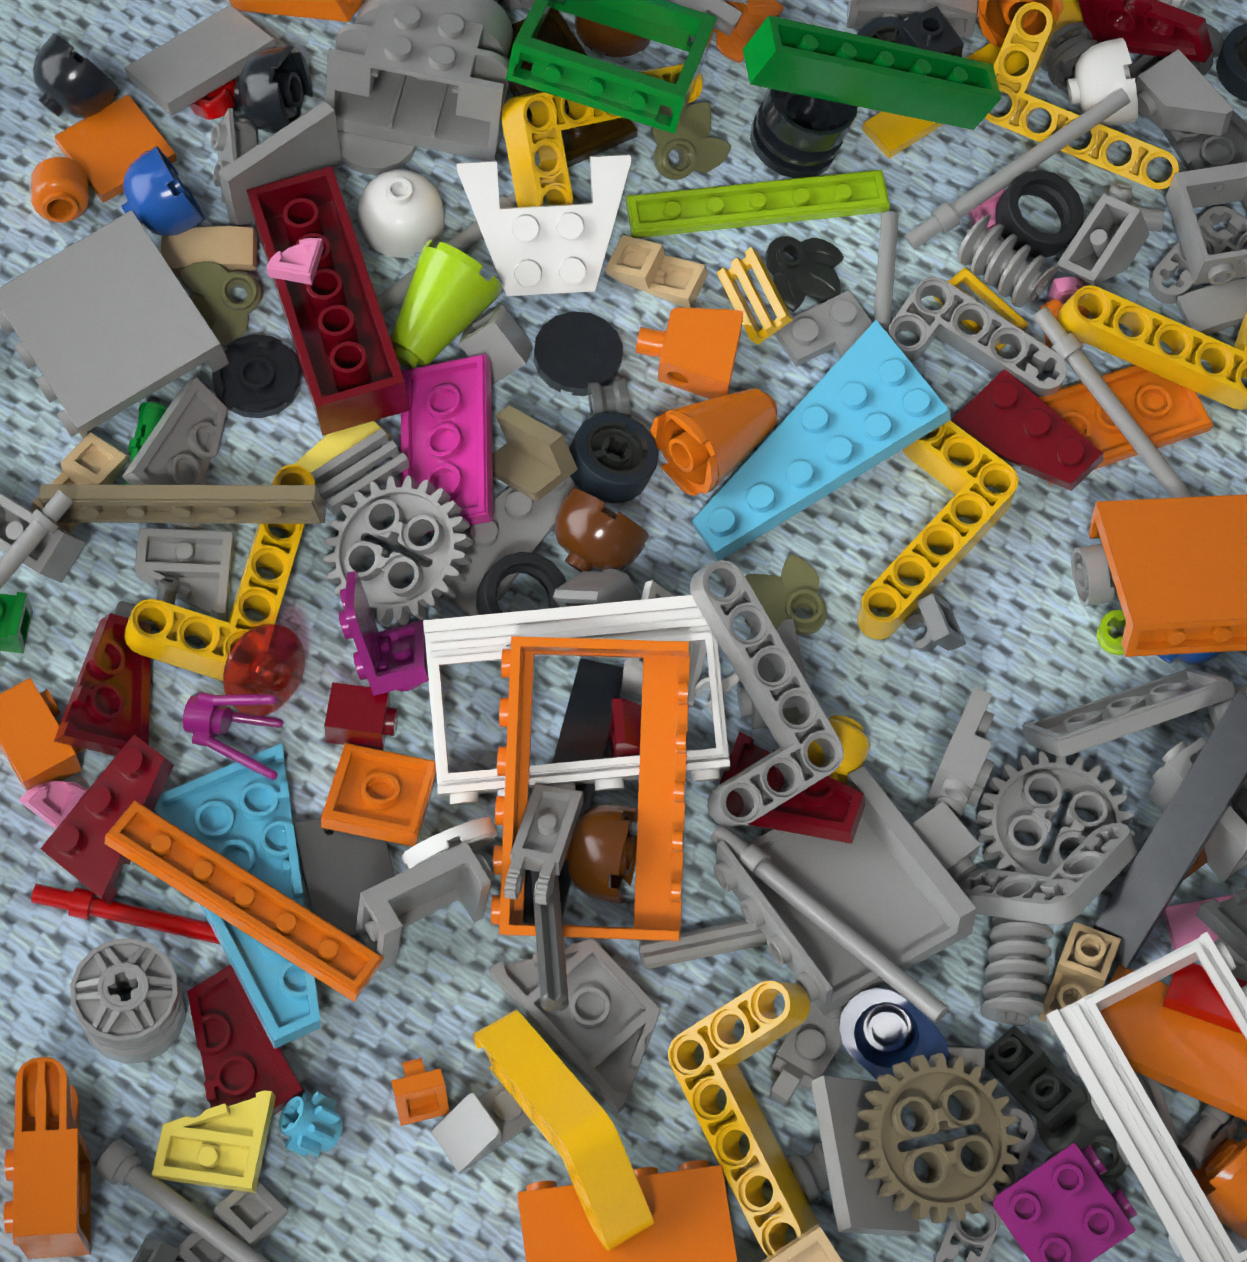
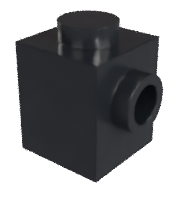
(930, 32)

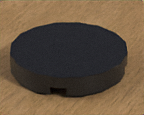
(577, 351)
(269, 382)

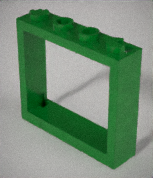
(607, 84)

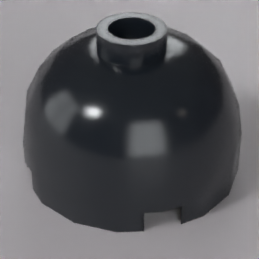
(71, 81)
(271, 84)

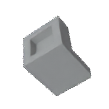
(500, 340)

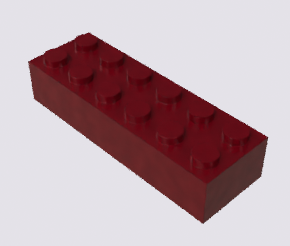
(338, 317)

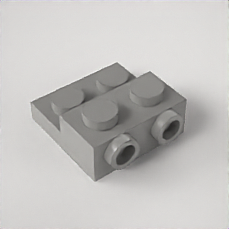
(964, 764)

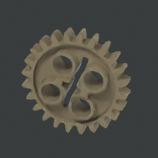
(949, 1184)

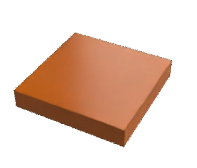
(110, 143)
(379, 795)

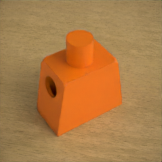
(695, 349)

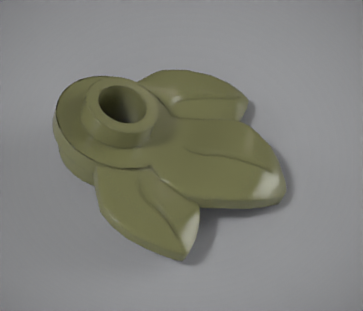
(691, 142)
(212, 298)
(791, 591)

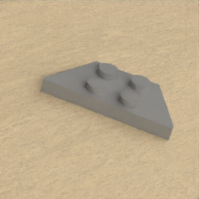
(603, 1025)

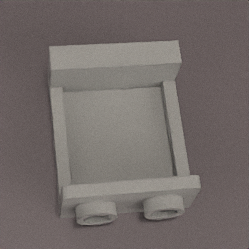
(1228, 843)
(419, 893)

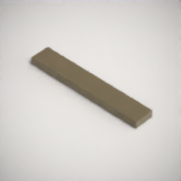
(189, 503)

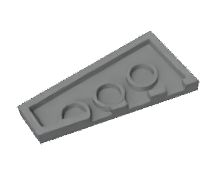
(516, 527)

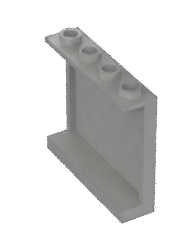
(106, 324)
(879, 886)

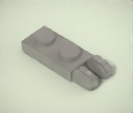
(543, 839)

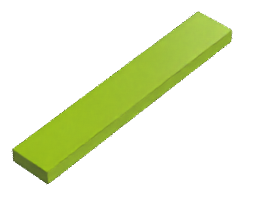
(757, 204)

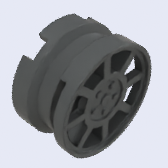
(1064, 53)

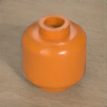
(59, 189)

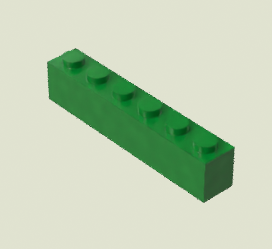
(870, 73)

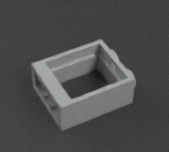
(1201, 189)

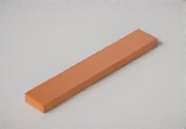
(244, 900)

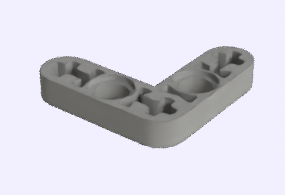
(1215, 243)
(1063, 893)

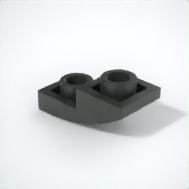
(1034, 1079)

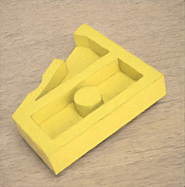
(218, 1147)

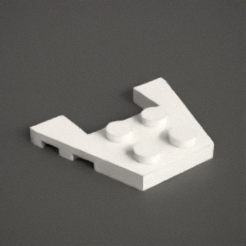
(547, 245)

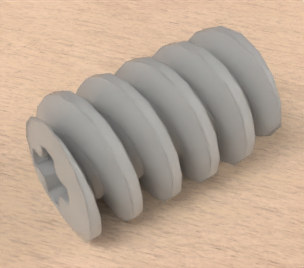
(1003, 264)
(1014, 970)

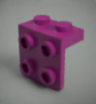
(388, 657)
(1066, 1209)

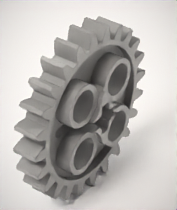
(416, 513)
(1014, 811)

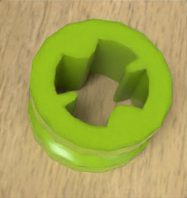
(1109, 644)

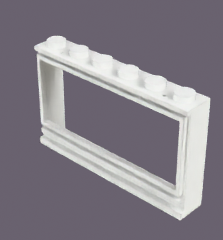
(485, 636)
(1128, 1111)

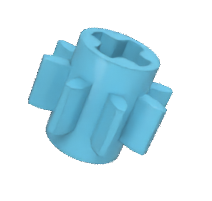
(311, 1124)

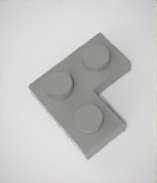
(824, 327)

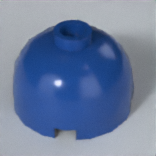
(159, 195)

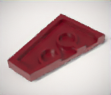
(1148, 27)
(1028, 433)
(110, 693)
(820, 811)
(79, 841)
(235, 1046)

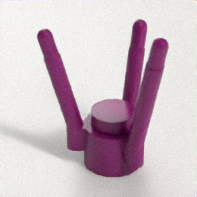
(208, 716)

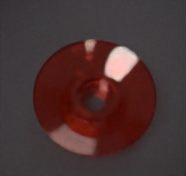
(265, 663)

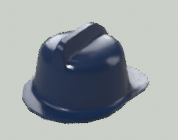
(887, 1029)

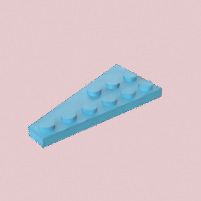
(843, 427)
(252, 826)

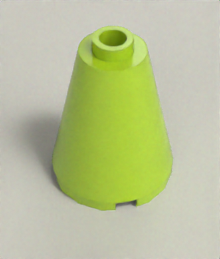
(440, 303)

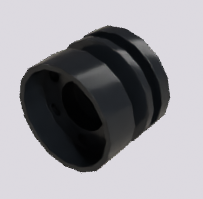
(799, 132)

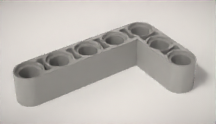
(767, 697)

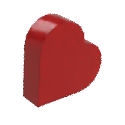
(216, 103)

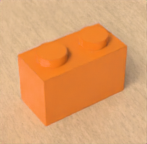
(29, 736)

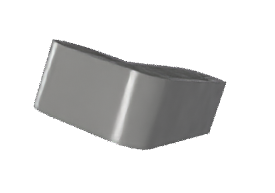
(978, 347)

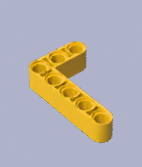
(1024, 105)
(546, 138)
(1145, 350)
(945, 529)
(252, 593)
(742, 1111)
(571, 1124)

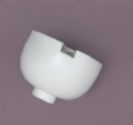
(1101, 73)
(400, 213)

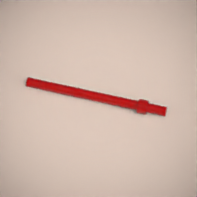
(84, 904)

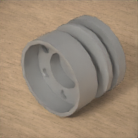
(132, 1028)

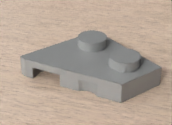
(194, 559)

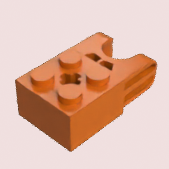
(48, 1166)

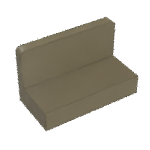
(533, 457)

